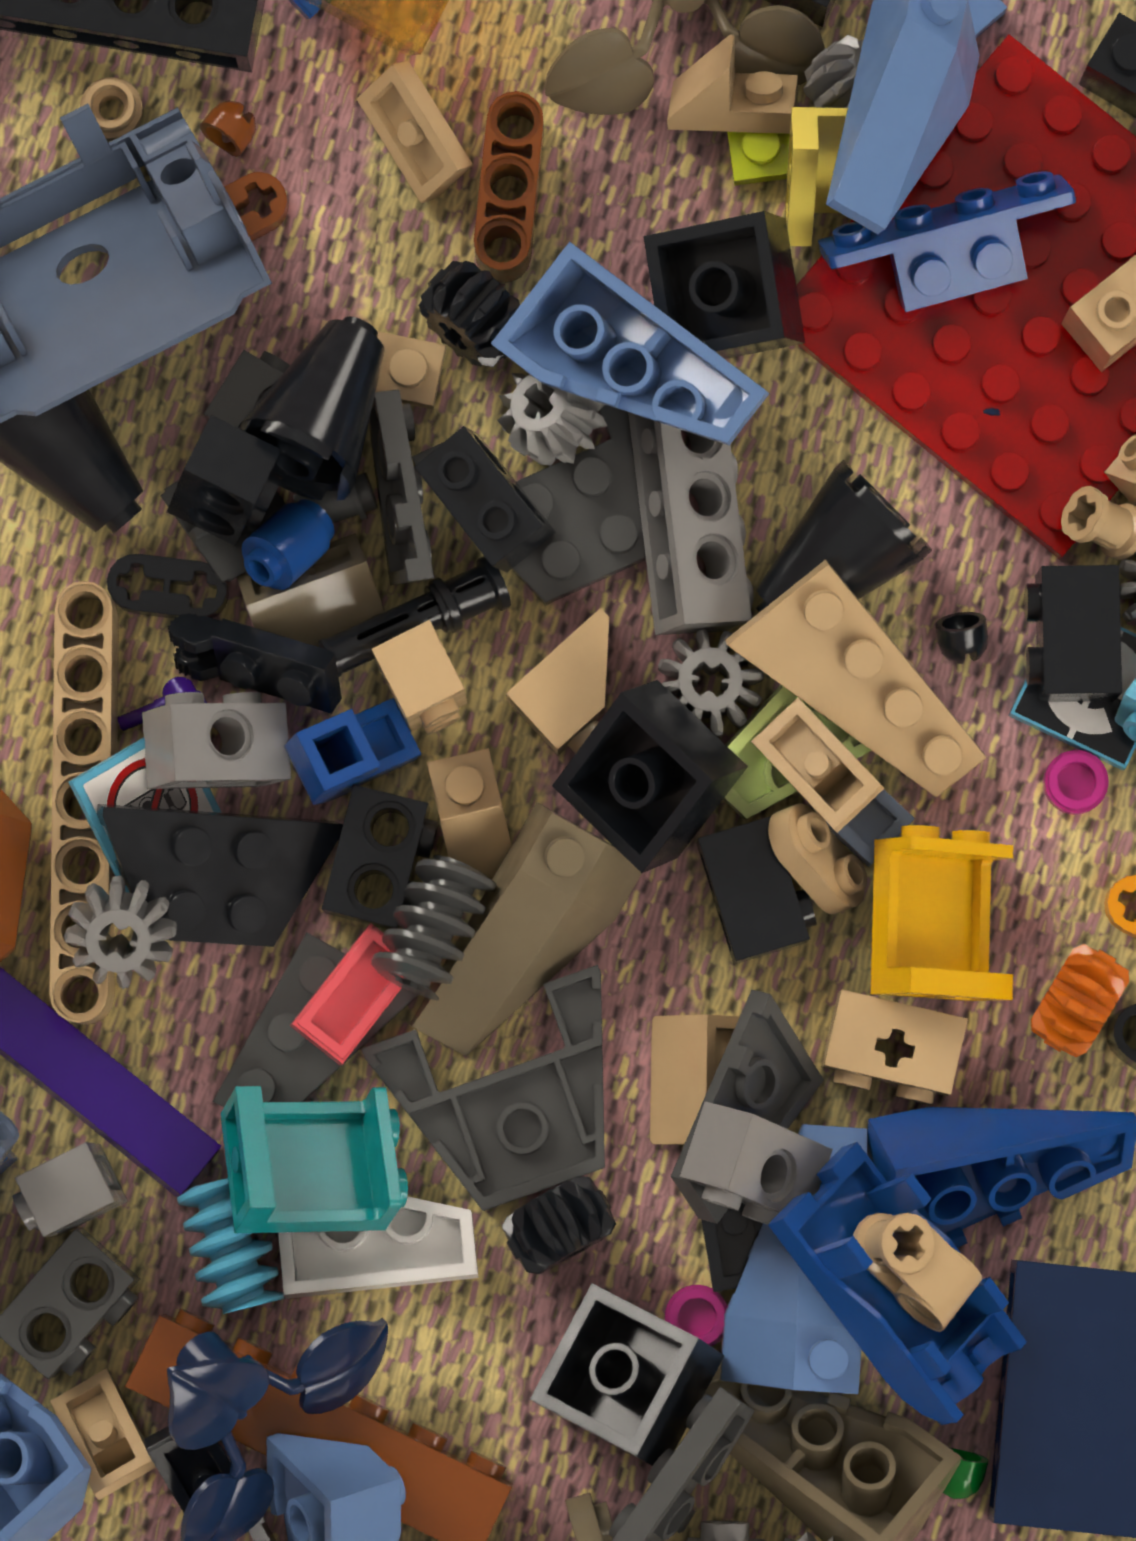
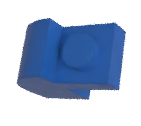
(351, 750)

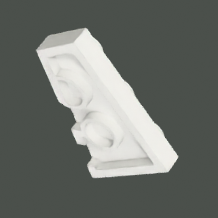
(418, 1247)

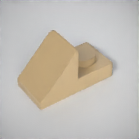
(718, 99)
(817, 765)
(471, 810)
(104, 1433)

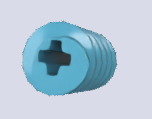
(231, 1254)

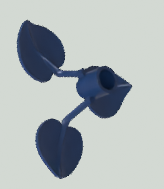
(216, 1388)

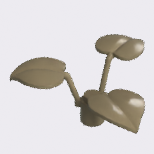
(607, 76)

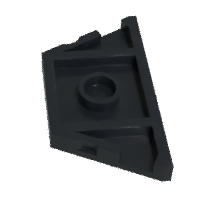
(221, 872)

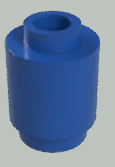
(287, 544)

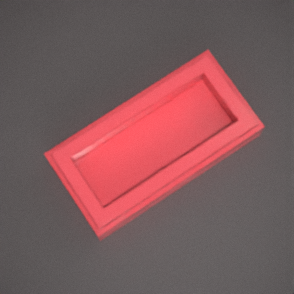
(347, 1000)

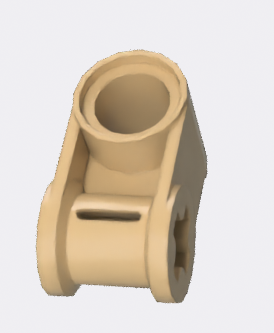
(923, 1272)

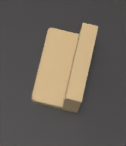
(682, 1068)

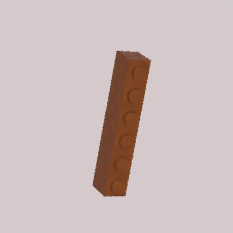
(443, 1492)

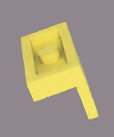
(811, 163)

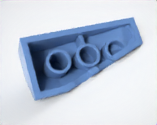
(903, 104)
(615, 347)
(778, 1323)
(39, 1469)
(333, 1490)

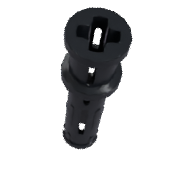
(443, 604)

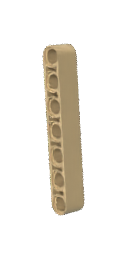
(71, 835)

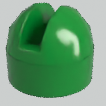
(968, 1475)

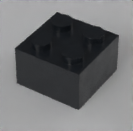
(729, 283)
(649, 776)
(626, 1376)

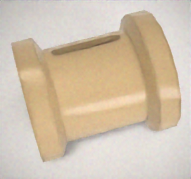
(1097, 520)

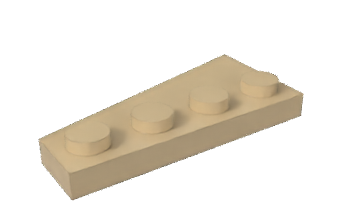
(850, 671)

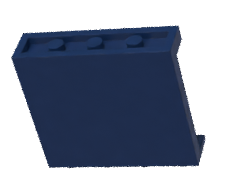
(1068, 1402)

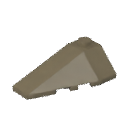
(548, 905)
(841, 1464)

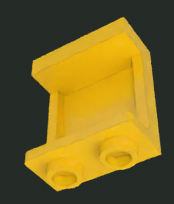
(935, 916)

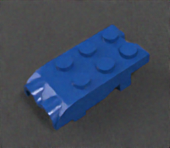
(919, 1364)

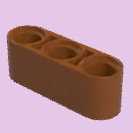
(509, 158)

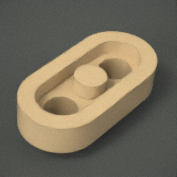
(817, 859)

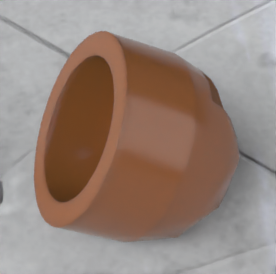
(227, 119)

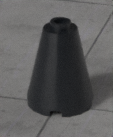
(322, 409)
(73, 462)
(853, 532)

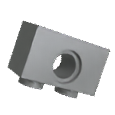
(181, 747)
(751, 1162)
(68, 1191)

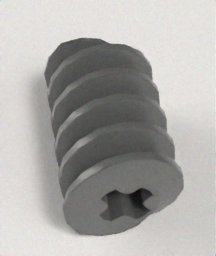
(431, 924)

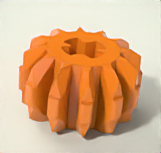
(1080, 1000)

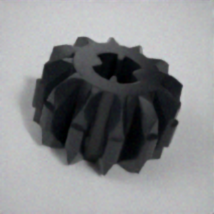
(468, 311)
(558, 1225)

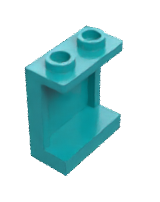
(312, 1163)

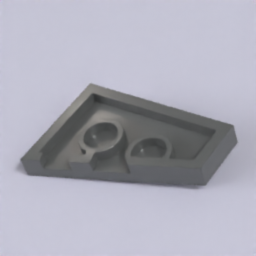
(399, 490)
(279, 1056)
(759, 1074)
(668, 1502)

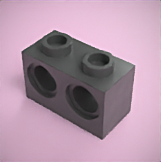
(55, 1292)

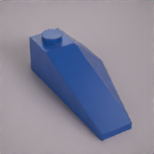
(998, 1158)

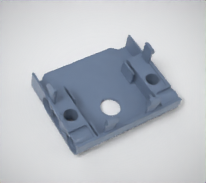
(170, 270)

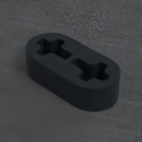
(169, 572)

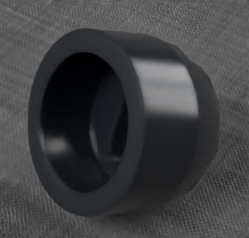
(961, 635)

